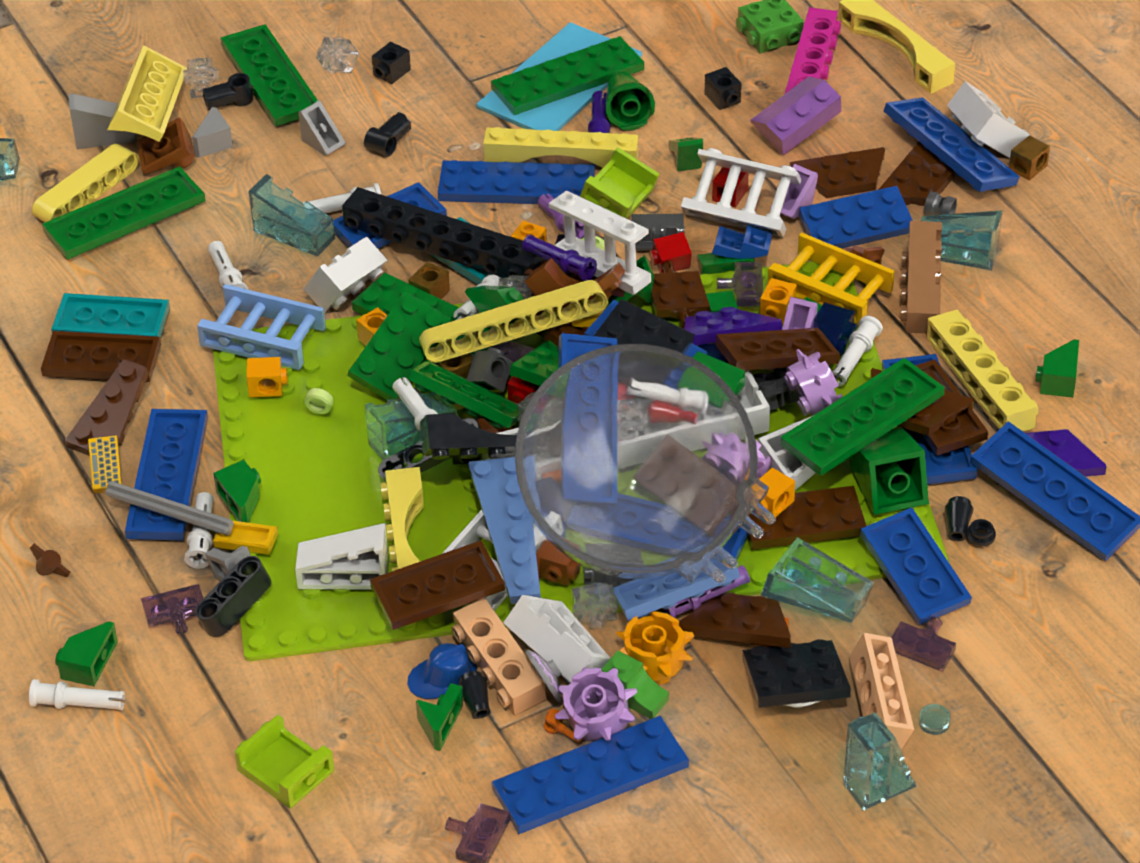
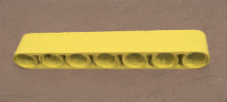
(525, 325)

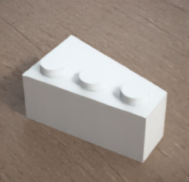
(984, 120)
(345, 275)
(782, 459)
(343, 559)
(555, 635)

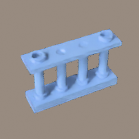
(252, 344)

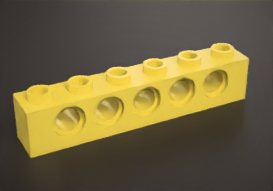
(981, 371)

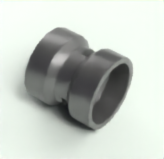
(939, 205)

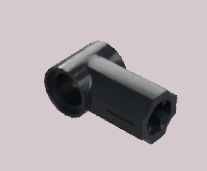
(235, 91)
(385, 138)

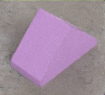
(799, 195)
(800, 314)

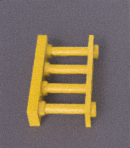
(839, 260)

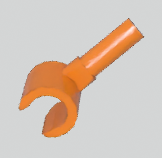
(555, 725)

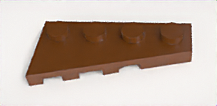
(110, 408)

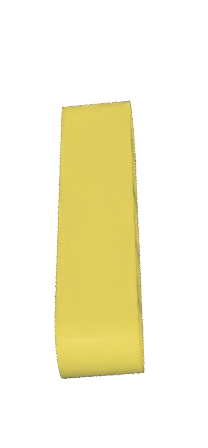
(86, 183)

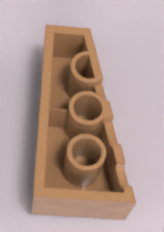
(921, 275)

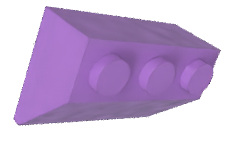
(798, 113)

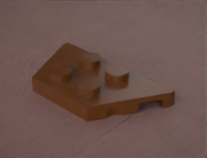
(846, 172)
(919, 175)
(936, 414)
(739, 619)

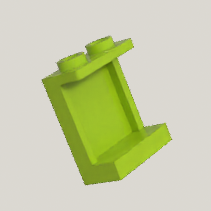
(621, 184)
(283, 762)

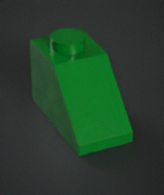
(492, 297)
(1059, 370)
(238, 489)
(87, 654)

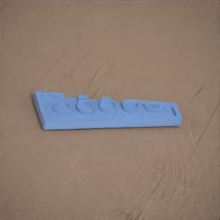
(507, 525)

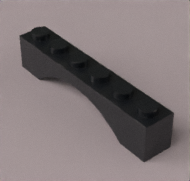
(451, 435)

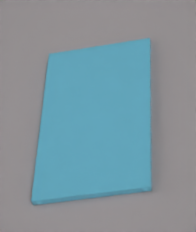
(560, 112)

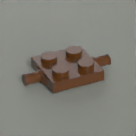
(678, 294)

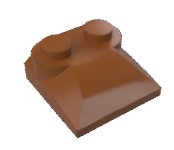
(173, 149)

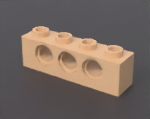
(480, 619)
(881, 684)

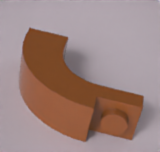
(550, 278)

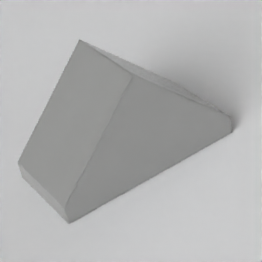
(319, 129)
(212, 135)

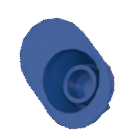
(444, 666)

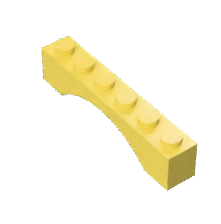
(868, 18)
(524, 144)
(405, 502)

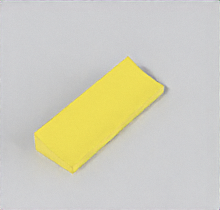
(148, 95)

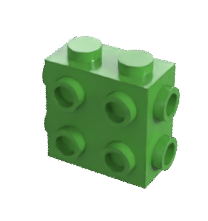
(769, 24)

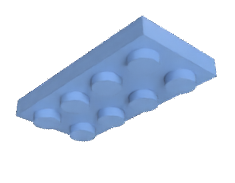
(650, 594)

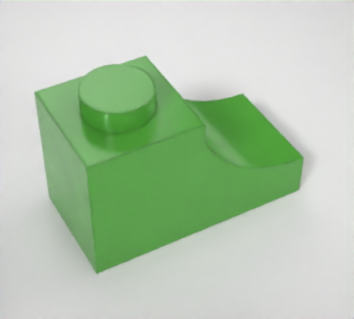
(649, 696)

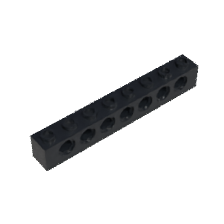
(437, 234)

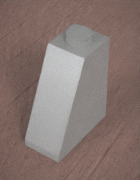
(90, 123)

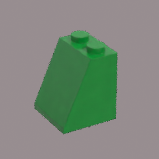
(892, 472)

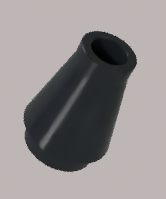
(958, 517)
(475, 693)

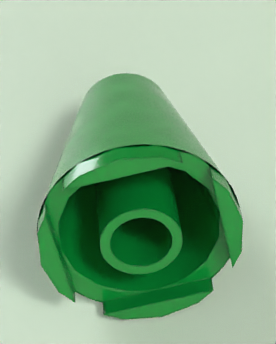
(628, 102)

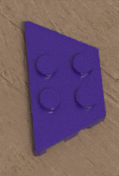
(728, 320)
(1071, 451)

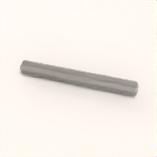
(169, 508)

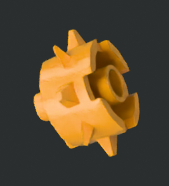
(657, 644)

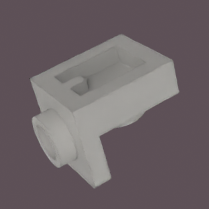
(222, 562)

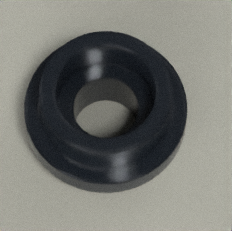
(981, 533)

